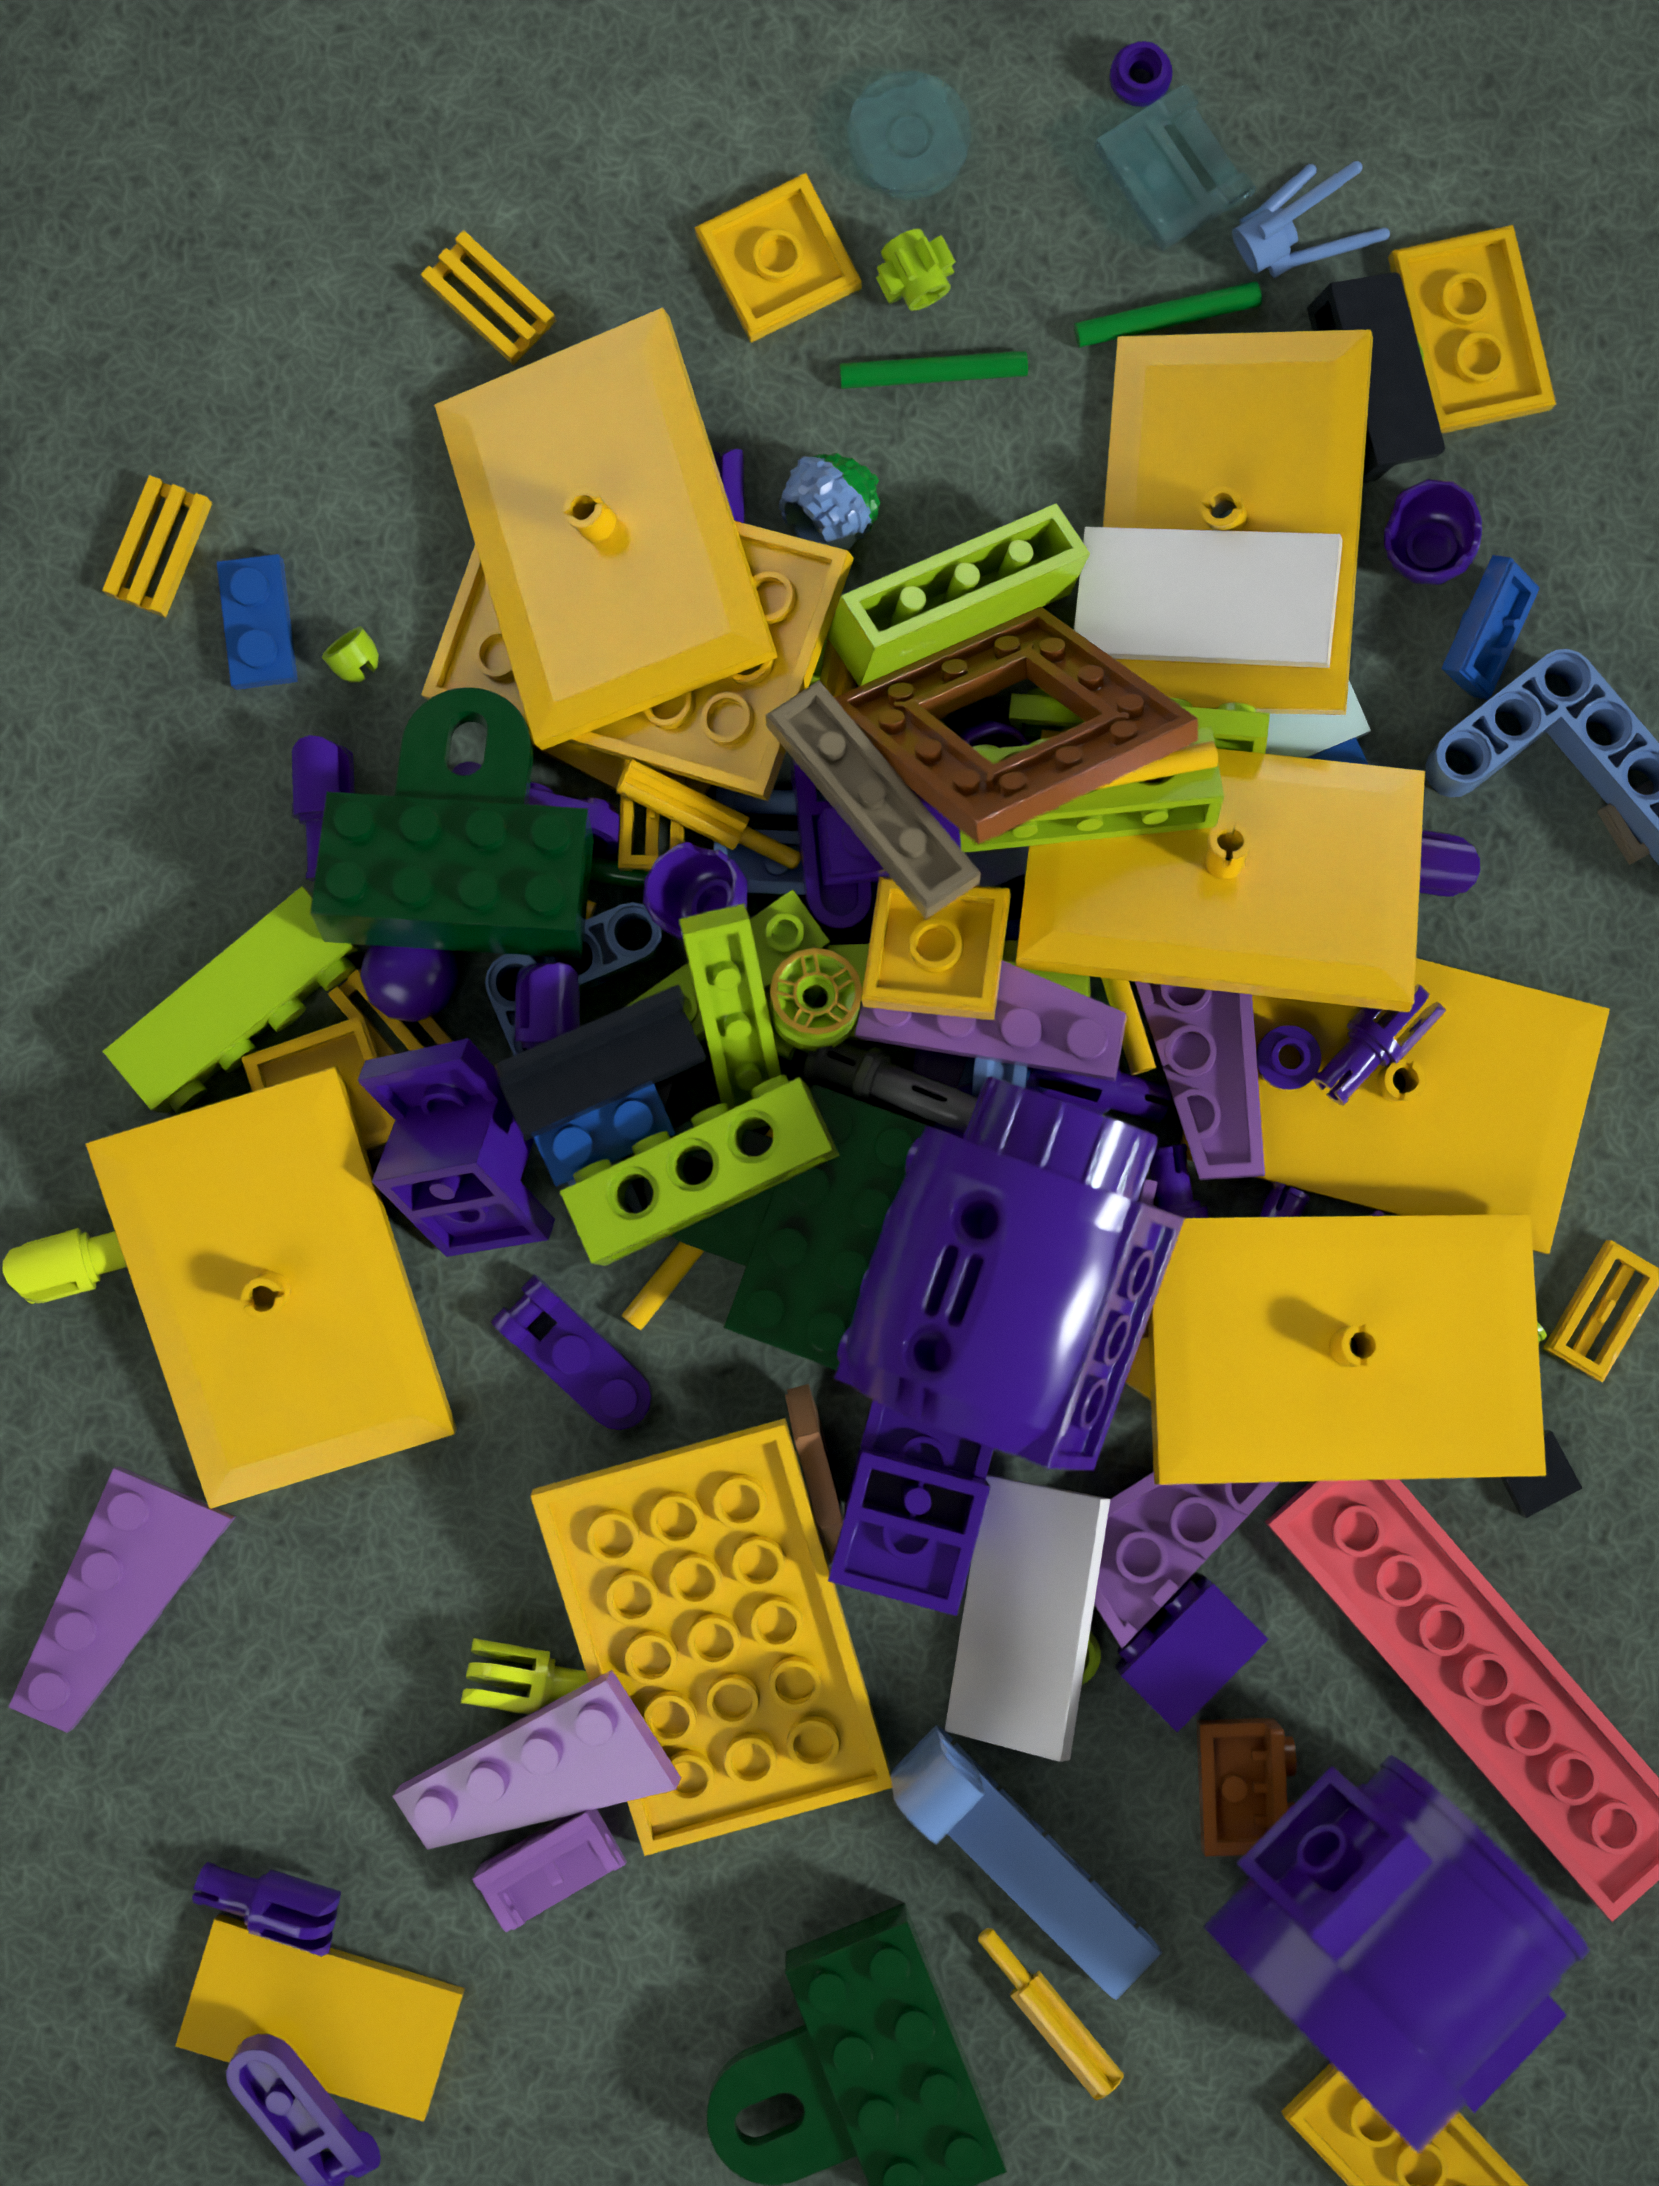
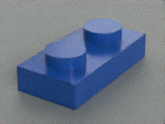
(257, 621)
(603, 1134)

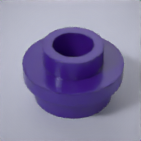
(1141, 56)
(1270, 1066)

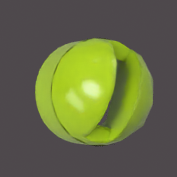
(350, 653)

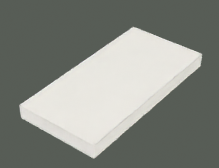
(1210, 595)
(1028, 1618)

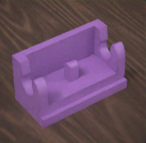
(547, 1867)

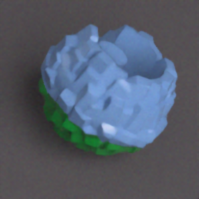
(830, 500)

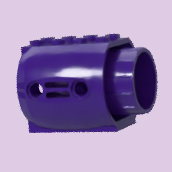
(1013, 1278)

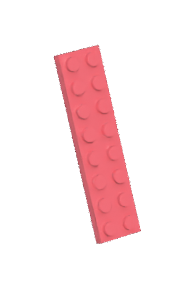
(1483, 1679)

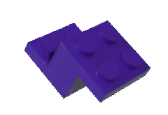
(454, 1150)
(912, 1512)

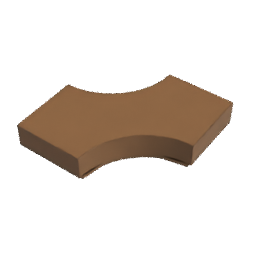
(816, 1466)

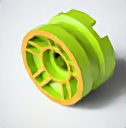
(812, 974)

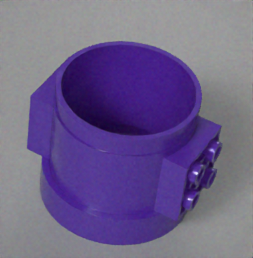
(1400, 1944)

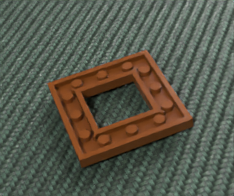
(1122, 731)

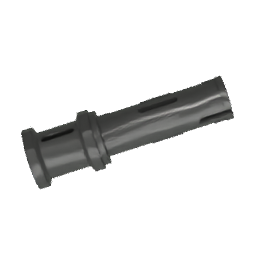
(874, 1078)

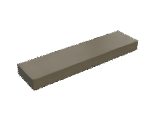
(873, 799)

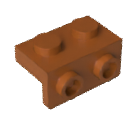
(1241, 1781)

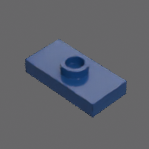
(1490, 627)

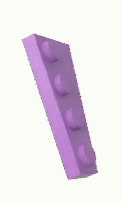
(1032, 1027)
(1211, 1073)
(1158, 1542)
(121, 1579)
(549, 1765)

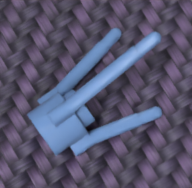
(1269, 232)

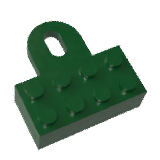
(455, 853)
(812, 1233)
(870, 2067)

